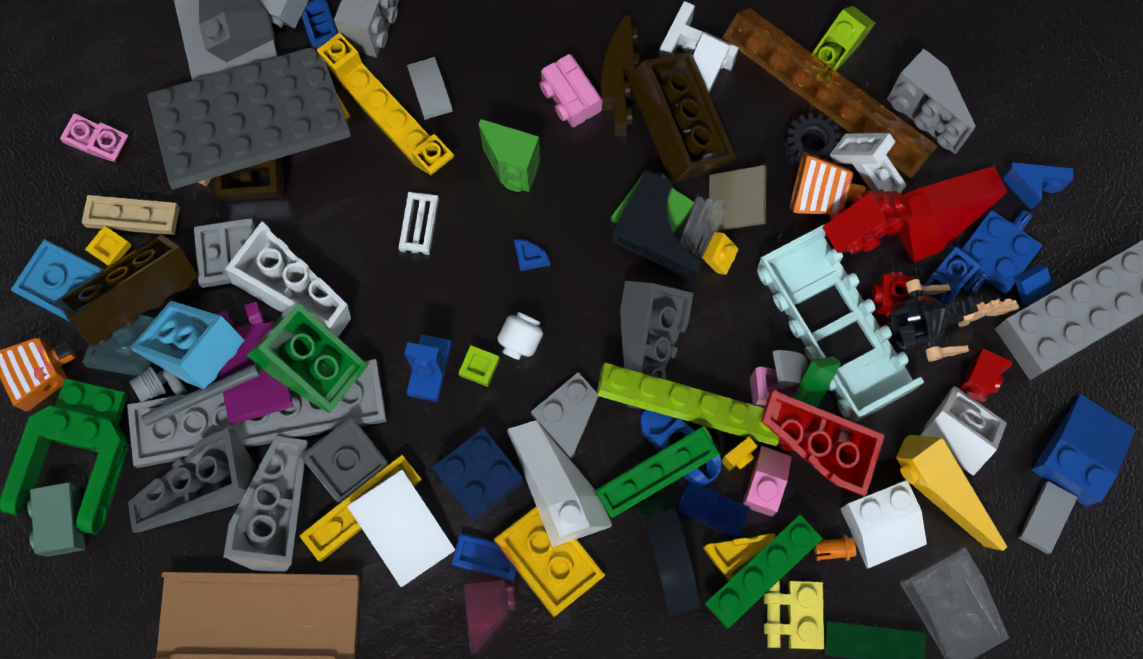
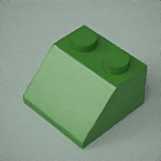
(511, 154)

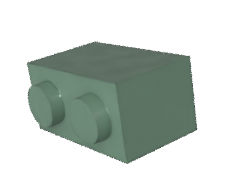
(54, 519)

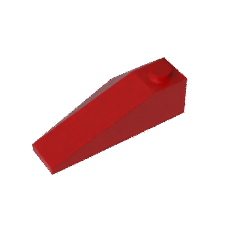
(947, 210)
(831, 444)

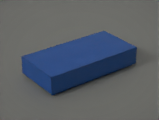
(483, 557)

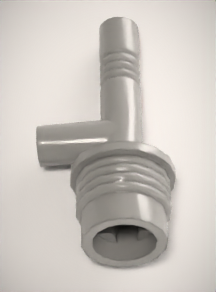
(150, 384)

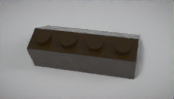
(680, 116)
(127, 289)

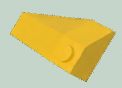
(936, 474)

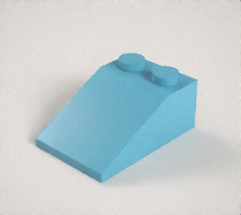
(189, 343)

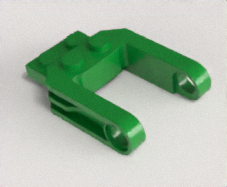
(84, 419)

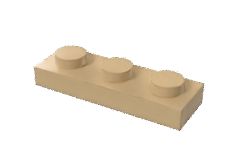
(130, 215)

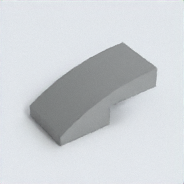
(429, 88)
(790, 367)

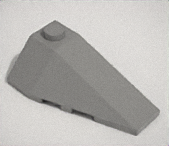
(266, 519)

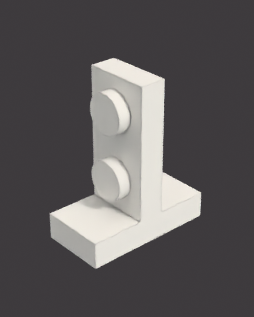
(687, 38)
(869, 158)

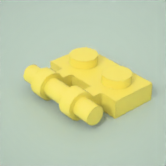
(804, 615)

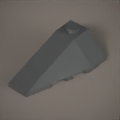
(199, 484)

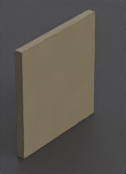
(743, 194)

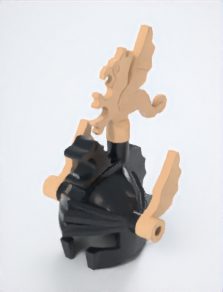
(925, 319)

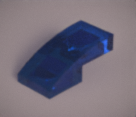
(713, 510)

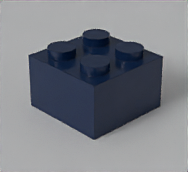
(478, 475)

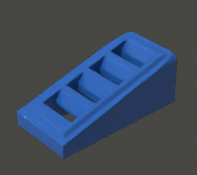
(328, 26)

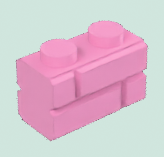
(570, 90)

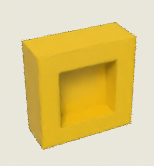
(108, 246)
(720, 253)
(740, 455)

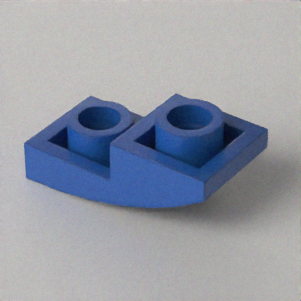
(955, 271)

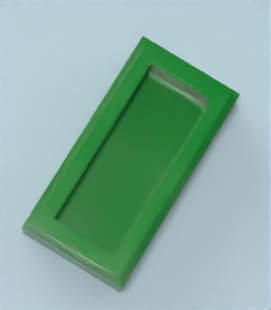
(816, 380)

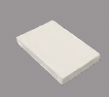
(401, 528)

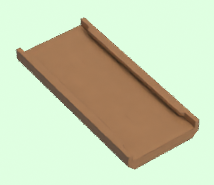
(258, 616)

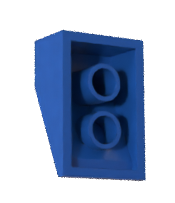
(1085, 451)

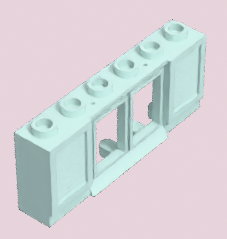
(808, 268)

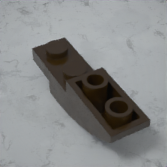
(617, 66)

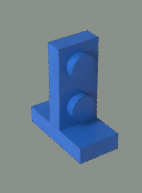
(428, 366)

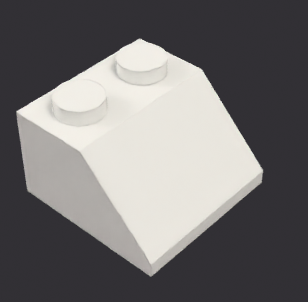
(967, 429)
(886, 523)

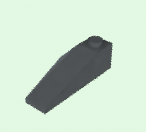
(233, 27)
(651, 325)

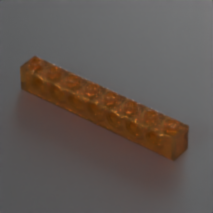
(826, 88)

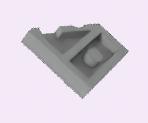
(217, 247)
(567, 413)

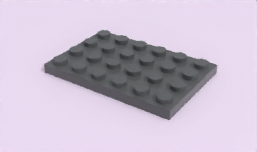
(246, 116)

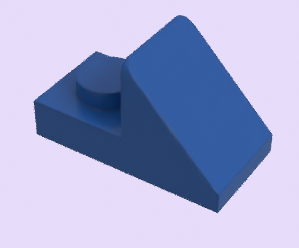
(1030, 179)

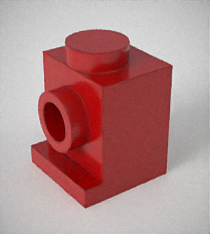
(984, 375)

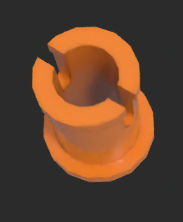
(835, 549)

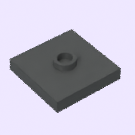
(344, 459)

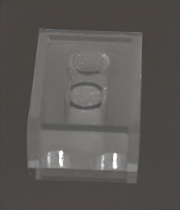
(956, 606)

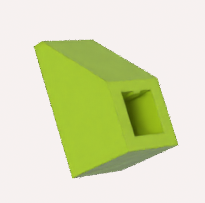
(843, 37)

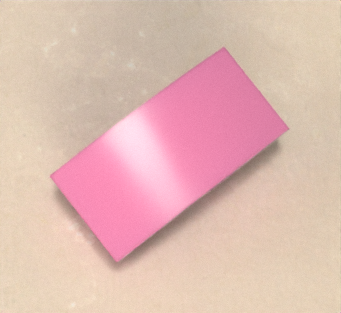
(94, 138)

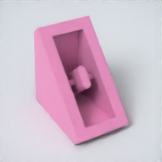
(763, 381)

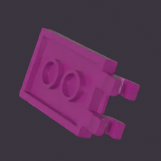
(261, 394)

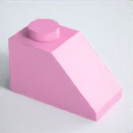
(767, 481)

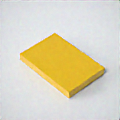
(553, 573)

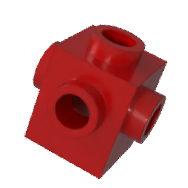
(886, 290)

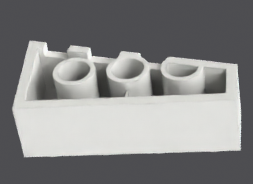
(281, 279)

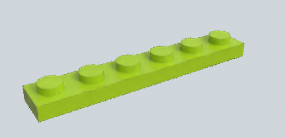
(684, 403)

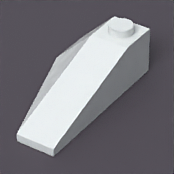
(559, 489)

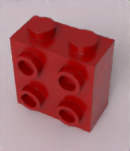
(867, 221)

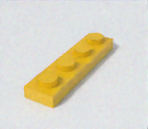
(340, 524)

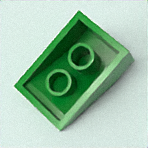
(307, 358)

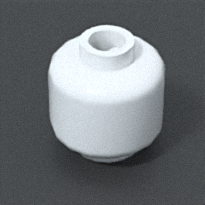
(520, 335)

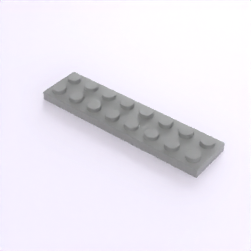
(179, 433)

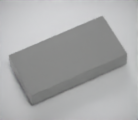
(1047, 517)

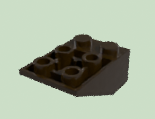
(253, 182)

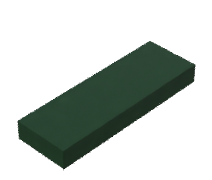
(872, 642)

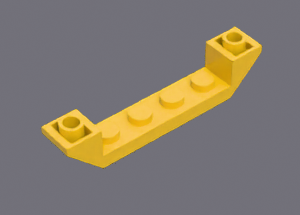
(421, 149)

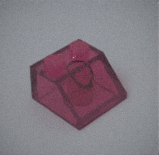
(487, 612)

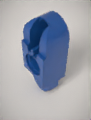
(659, 431)

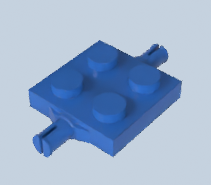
(1002, 251)

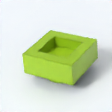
(479, 366)

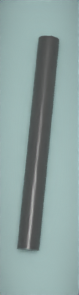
(201, 395)

